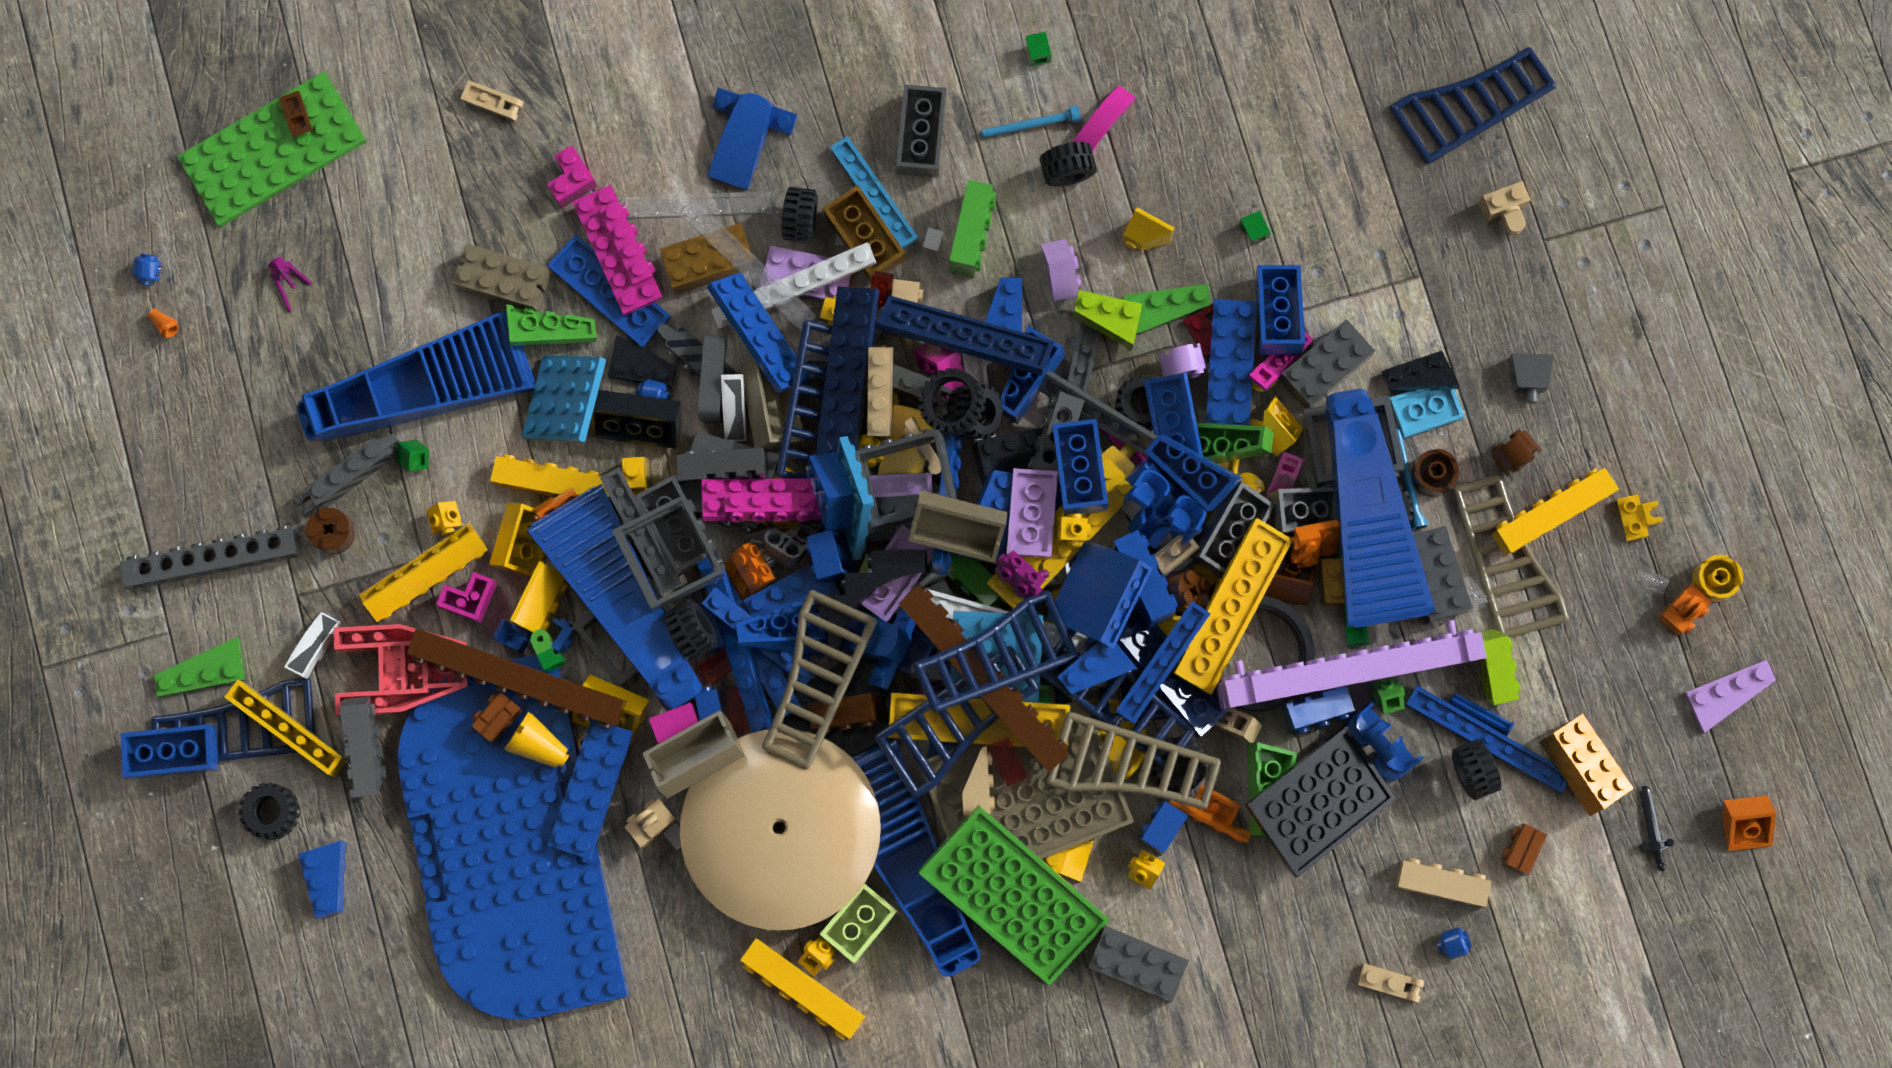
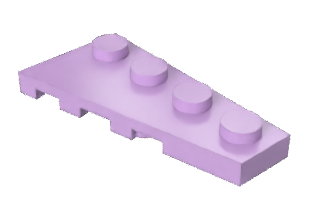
(1723, 696)

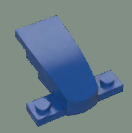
(745, 134)
(887, 645)

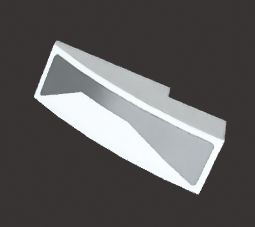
(734, 407)
(312, 645)

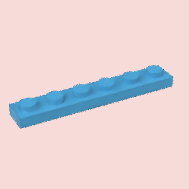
(863, 176)

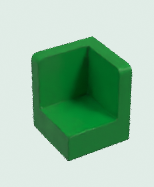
(1038, 49)
(1255, 226)
(412, 455)

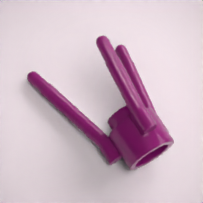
(280, 270)

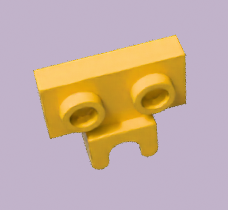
(1636, 517)

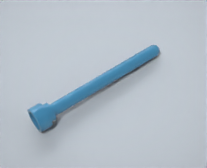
(1071, 115)
(1418, 521)

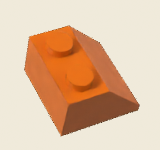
(1748, 822)

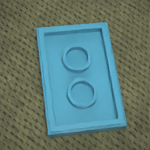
(1425, 410)

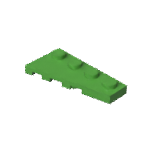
(1169, 304)
(540, 328)
(209, 669)

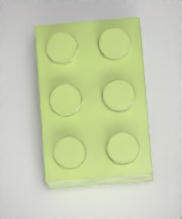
(859, 923)

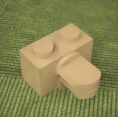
(1506, 206)
(650, 822)

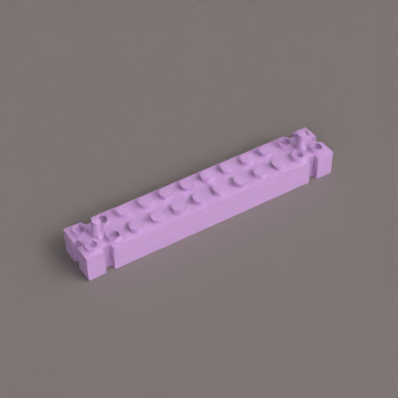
(1357, 668)

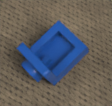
(512, 636)
(564, 639)

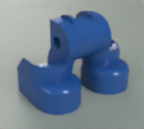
(1183, 517)
(1391, 759)

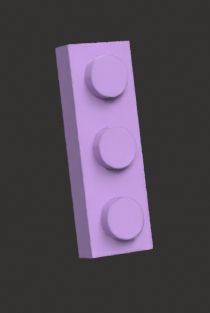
(901, 484)

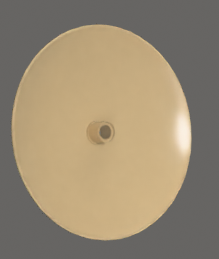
(787, 876)

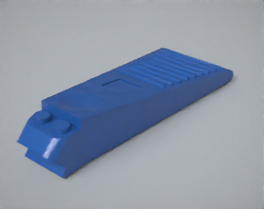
(434, 379)
(1376, 540)
(589, 558)
(902, 850)

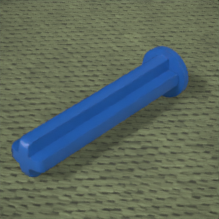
(1481, 713)

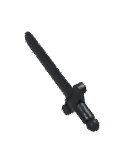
(1655, 842)

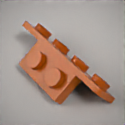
(1218, 815)

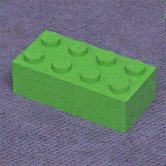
(971, 228)

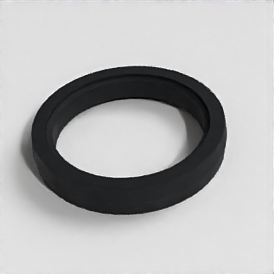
(1304, 642)

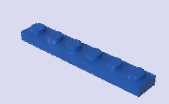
(730, 613)
(1163, 662)

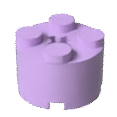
(1183, 360)

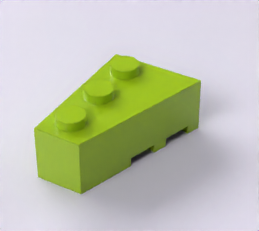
(1109, 316)
(1498, 668)

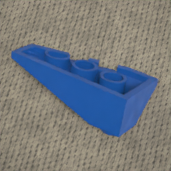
(778, 630)

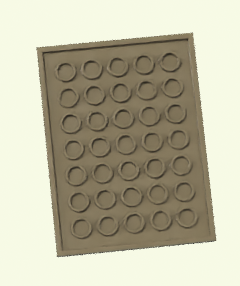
(1031, 810)

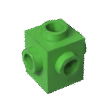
(1388, 695)

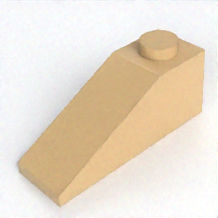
(1239, 725)

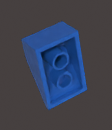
(830, 556)

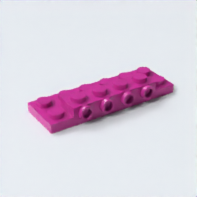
(618, 249)
(758, 500)

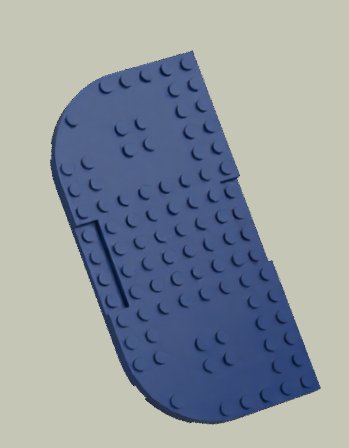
(507, 914)

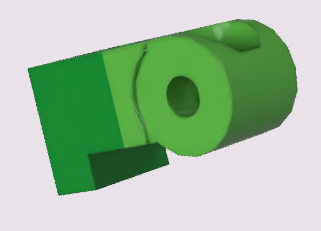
(543, 647)

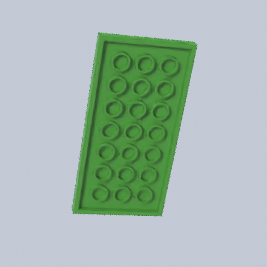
(260, 156)
(1013, 895)

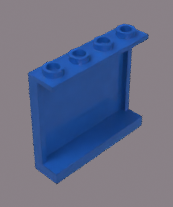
(1101, 592)

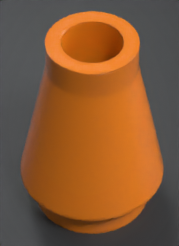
(163, 323)

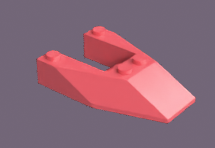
(400, 678)

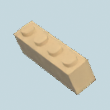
(880, 391)
(1443, 884)

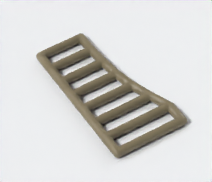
(1484, 572)
(798, 662)
(1118, 785)

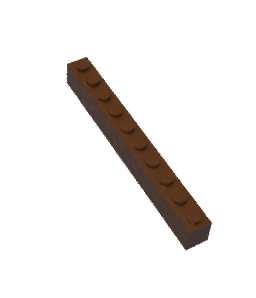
(516, 677)
(1003, 701)

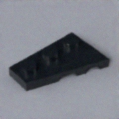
(637, 365)
(1425, 372)

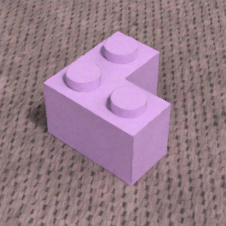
(1061, 267)

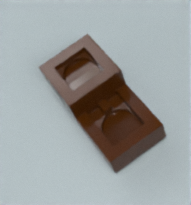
(296, 113)

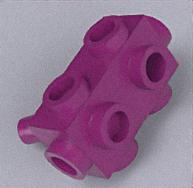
(1020, 575)

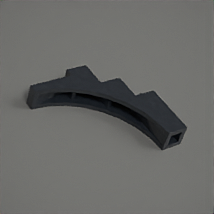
(885, 567)

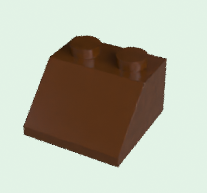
(1291, 583)

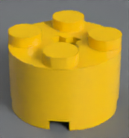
(1719, 566)

